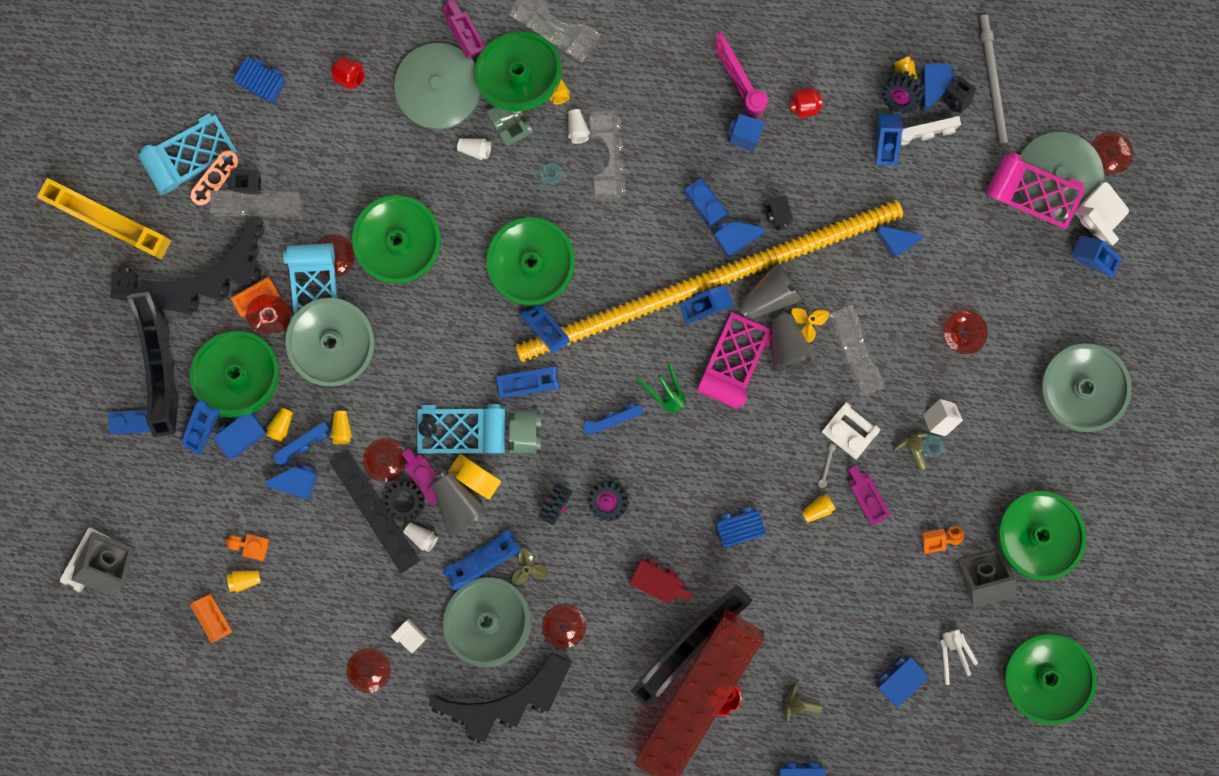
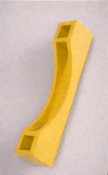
(104, 218)

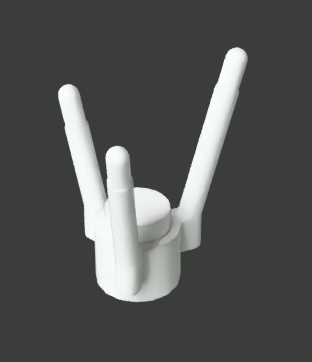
(954, 641)

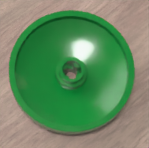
(518, 71)
(377, 230)
(525, 241)
(233, 355)
(1060, 532)
(1071, 683)

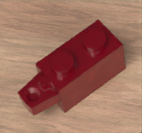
(659, 583)

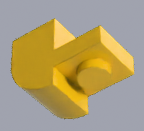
(474, 476)

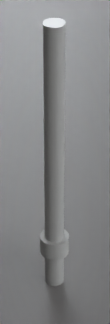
(987, 37)

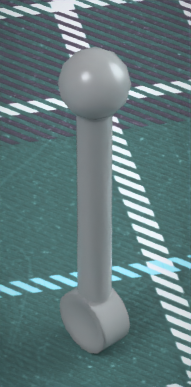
(822, 483)

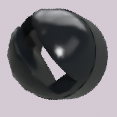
(430, 424)

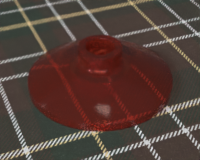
(1113, 163)
(344, 254)
(264, 322)
(975, 327)
(395, 464)
(564, 614)
(379, 668)

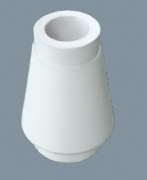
(577, 127)
(475, 147)
(421, 536)

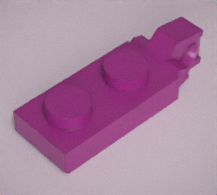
(463, 29)
(421, 473)
(867, 496)

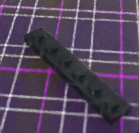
(374, 512)

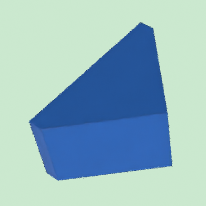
(897, 240)

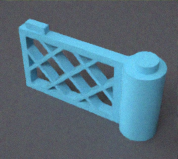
(159, 163)
(310, 258)
(490, 429)

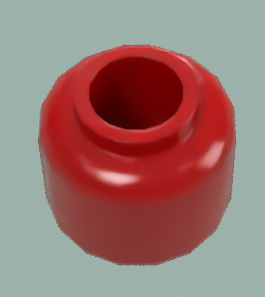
(347, 73)
(806, 103)

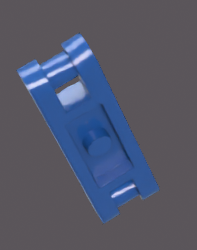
(482, 560)

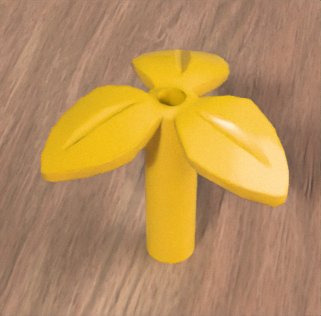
(818, 318)

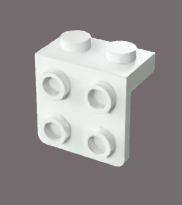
(1102, 213)

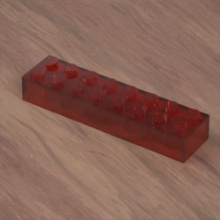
(699, 696)

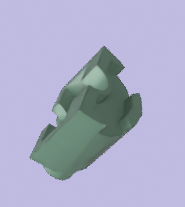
(509, 125)
(523, 431)

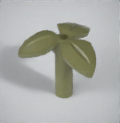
(915, 443)
(538, 571)
(795, 705)

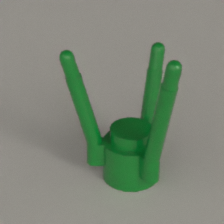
(673, 401)

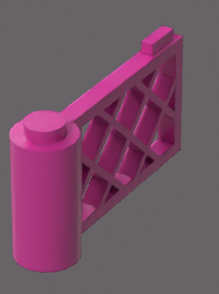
(754, 100)
(1010, 173)
(726, 388)

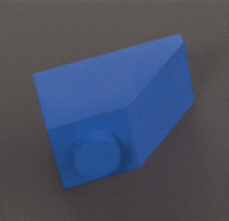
(935, 79)
(888, 139)
(736, 236)
(1096, 255)
(706, 304)
(295, 481)

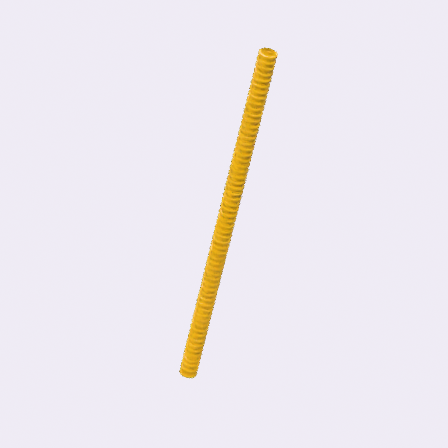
(720, 276)

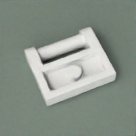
(847, 437)

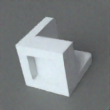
(942, 417)
(409, 636)

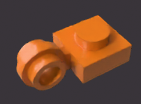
(937, 539)
(254, 546)

